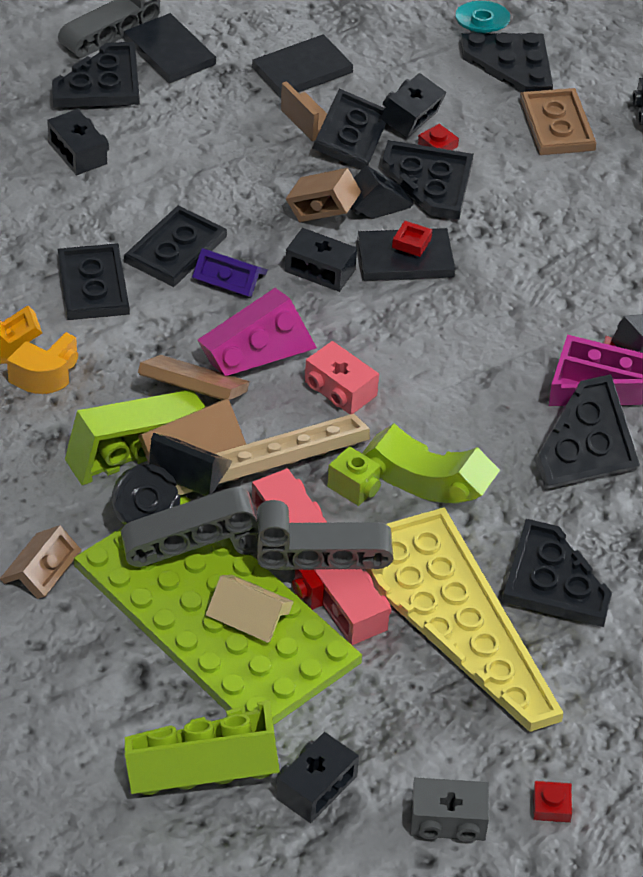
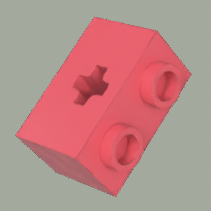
(341, 377)

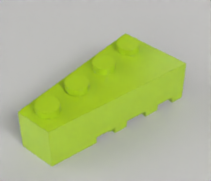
(109, 433)
(203, 752)

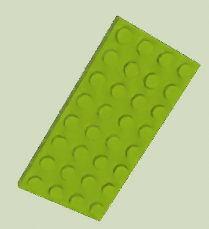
(232, 666)

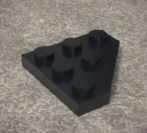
(510, 57)
(100, 80)
(430, 176)
(588, 437)
(555, 577)

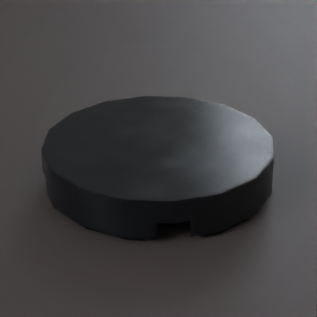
(143, 492)

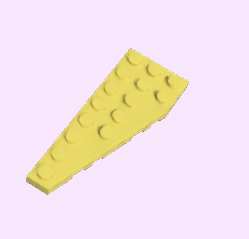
(453, 605)

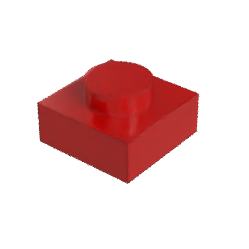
(439, 138)
(412, 238)
(309, 587)
(552, 801)

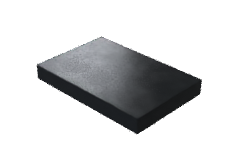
(170, 48)
(303, 65)
(351, 130)
(175, 245)
(385, 263)
(93, 281)

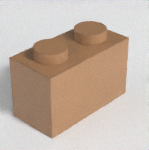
(323, 195)

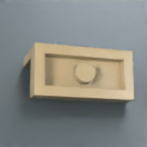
(247, 607)

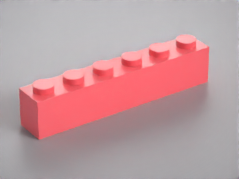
(347, 592)

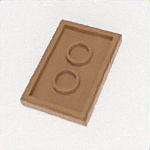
(557, 121)
(193, 377)
(209, 428)

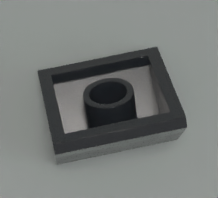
(188, 464)

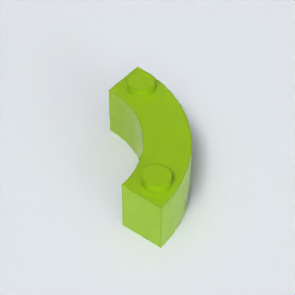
(430, 476)

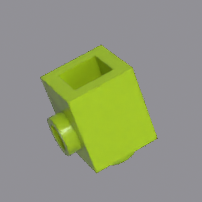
(354, 476)

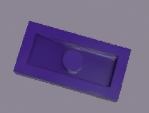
(227, 272)

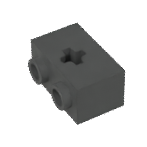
(449, 809)

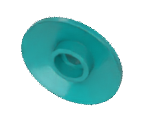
(482, 16)

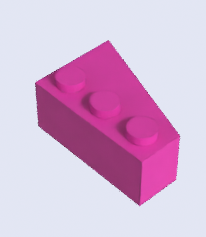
(257, 335)
(590, 359)

